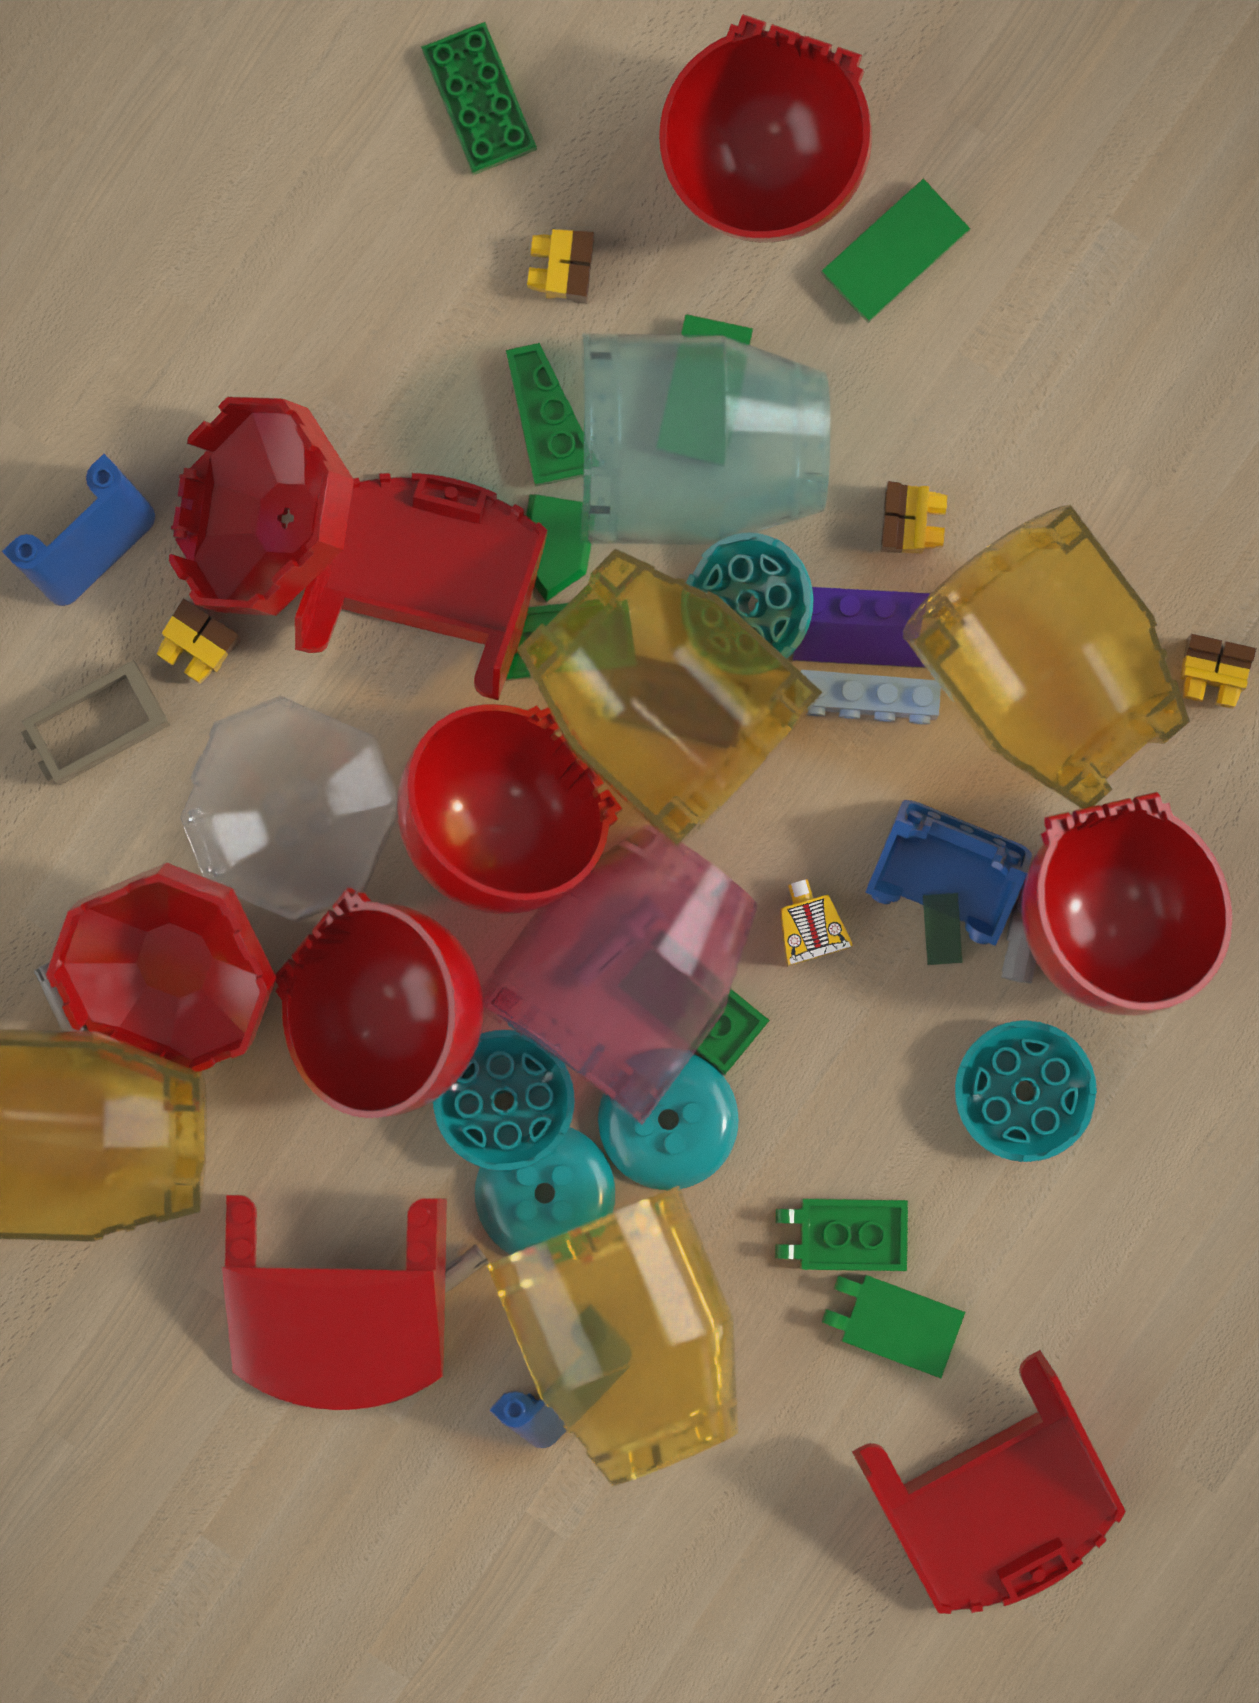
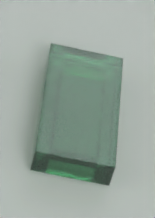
(942, 928)

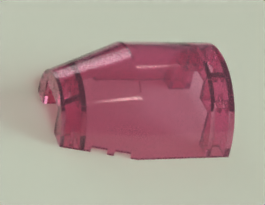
(627, 968)

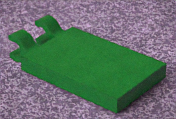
(848, 1234)
(897, 1324)

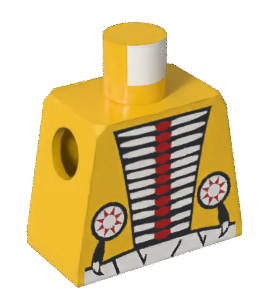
(811, 926)

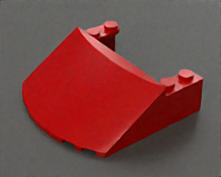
(433, 560)
(337, 1332)
(1004, 1511)

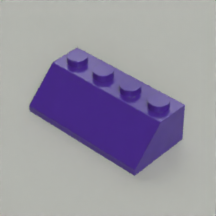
(860, 628)

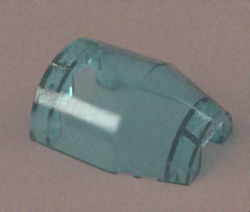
(698, 439)

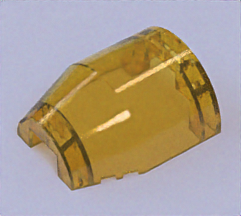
(1050, 656)
(664, 692)
(95, 1136)
(627, 1336)

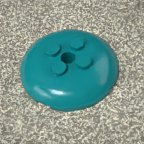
(770, 572)
(1061, 1085)
(541, 1105)
(691, 1149)
(581, 1186)

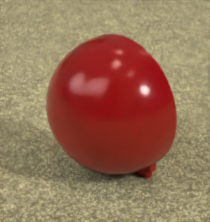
(766, 132)
(502, 810)
(1126, 907)
(379, 1008)

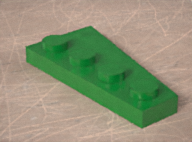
(547, 419)

